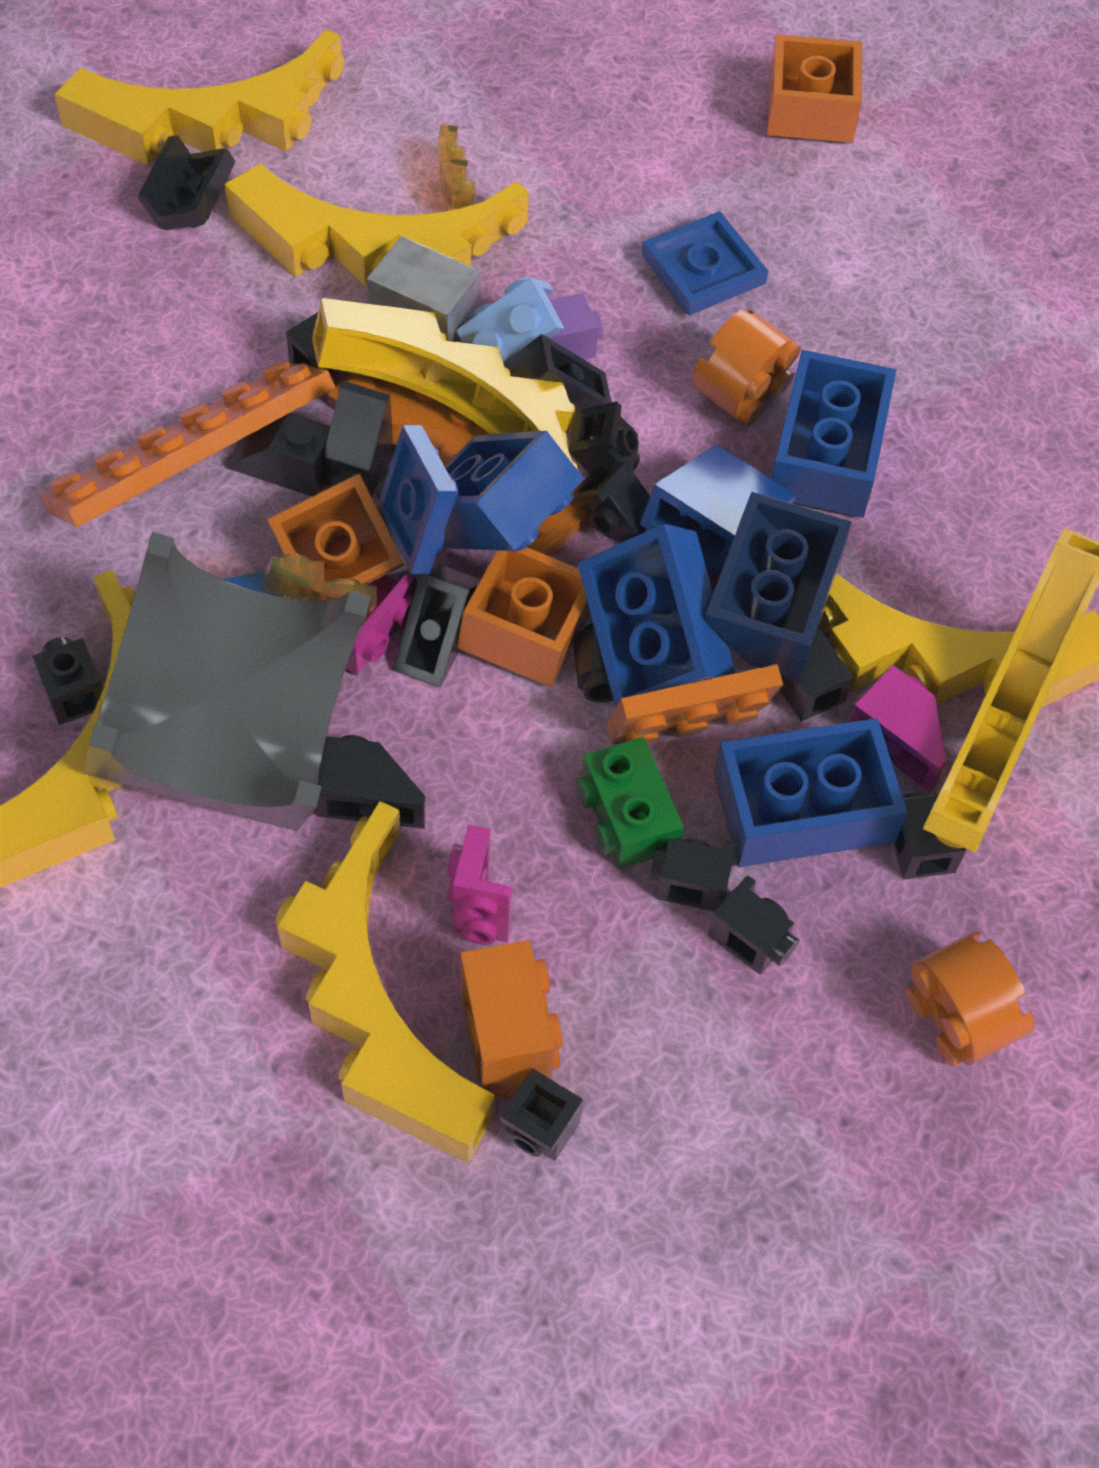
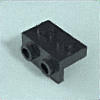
(184, 185)

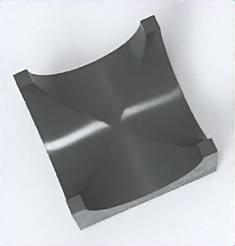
(223, 691)

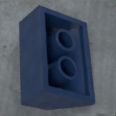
(777, 582)

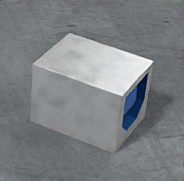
(426, 281)

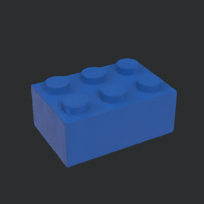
(834, 432)
(507, 490)
(651, 612)
(809, 792)

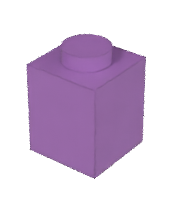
(580, 325)

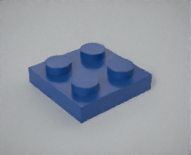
(704, 263)
(417, 499)

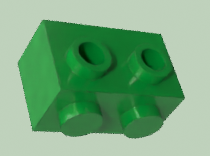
(628, 802)

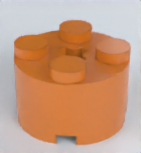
(746, 366)
(970, 998)

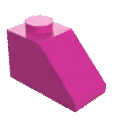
(908, 724)

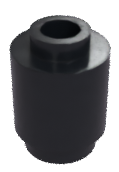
(590, 666)

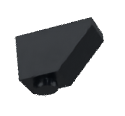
(549, 361)
(359, 436)
(285, 454)
(434, 624)
(358, 776)

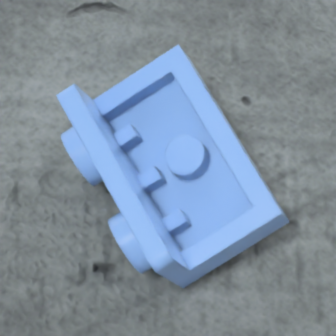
(513, 318)

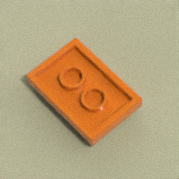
(694, 705)

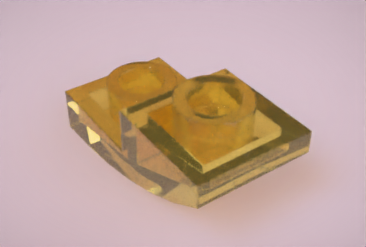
(453, 170)
(303, 579)

